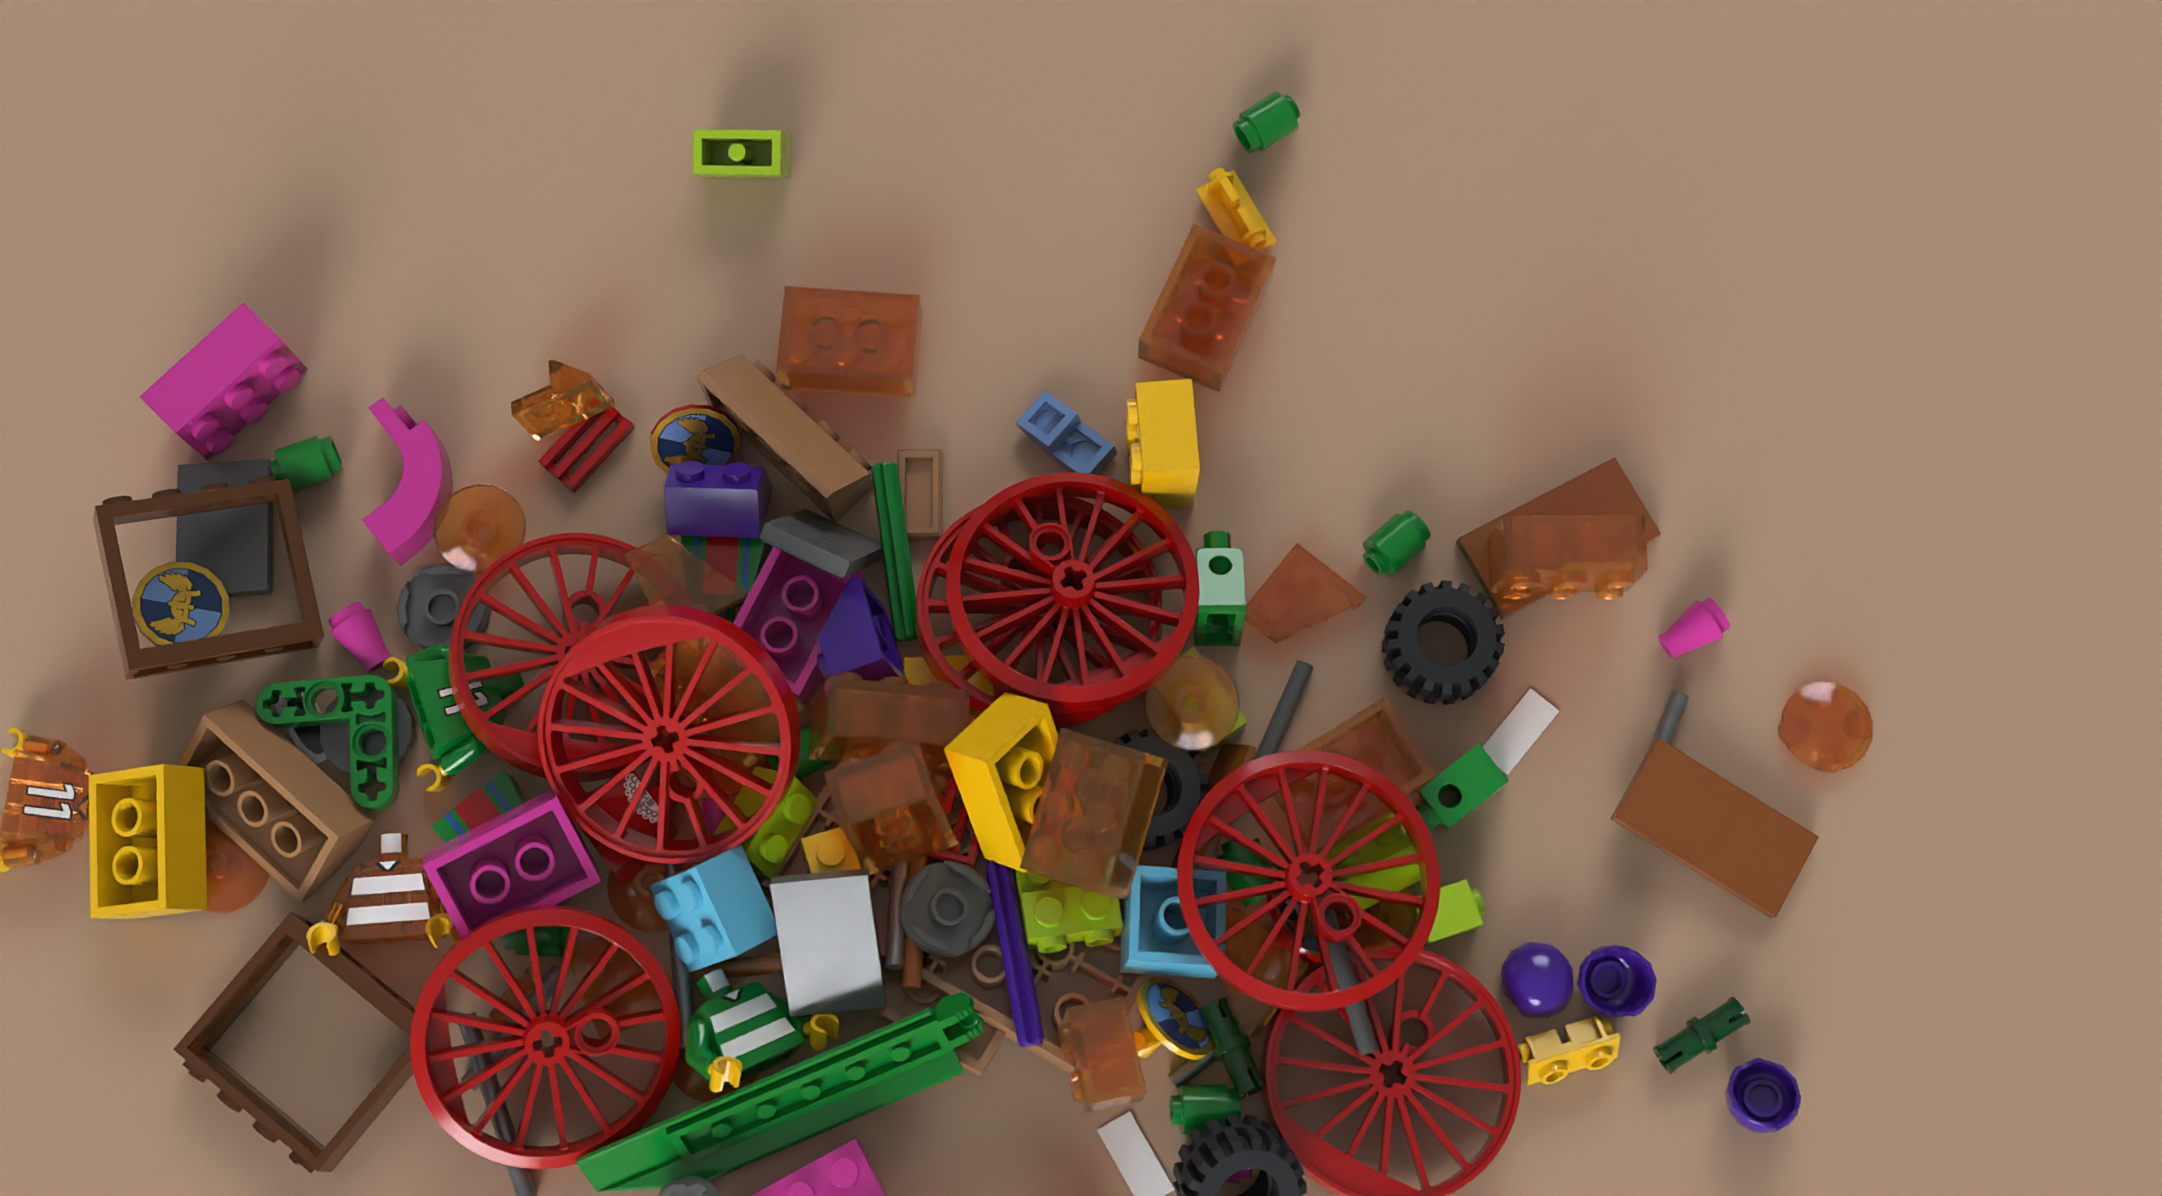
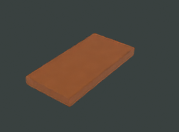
(1595, 492)
(1714, 828)

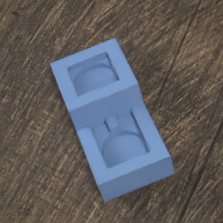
(1065, 437)

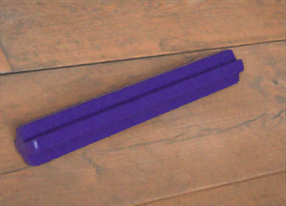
(1015, 955)

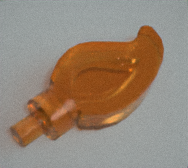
(526, 982)

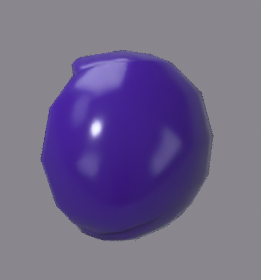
(1537, 980)
(1616, 981)
(1762, 1096)

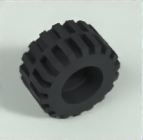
(1462, 612)
(1182, 783)
(1235, 1147)

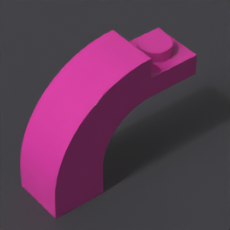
(408, 517)

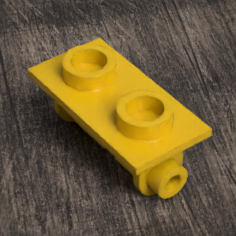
(1234, 210)
(1589, 1047)

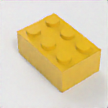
(1163, 442)
(1002, 773)
(147, 842)

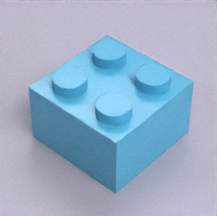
(714, 909)
(1154, 927)

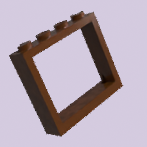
(215, 649)
(240, 1094)

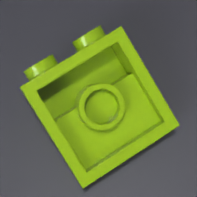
(1064, 913)

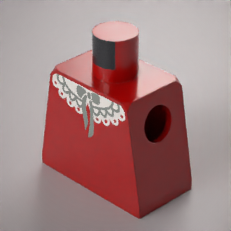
(644, 820)

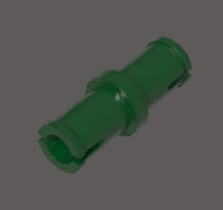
(1701, 1035)
(1232, 1048)

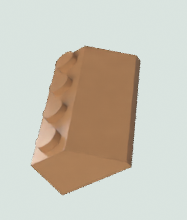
(786, 435)
(274, 799)

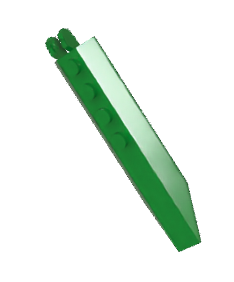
(792, 1102)

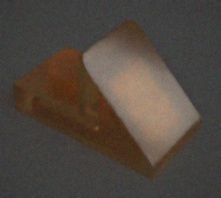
(566, 401)

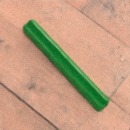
(895, 549)

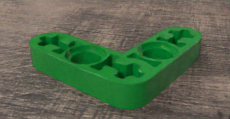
(362, 721)

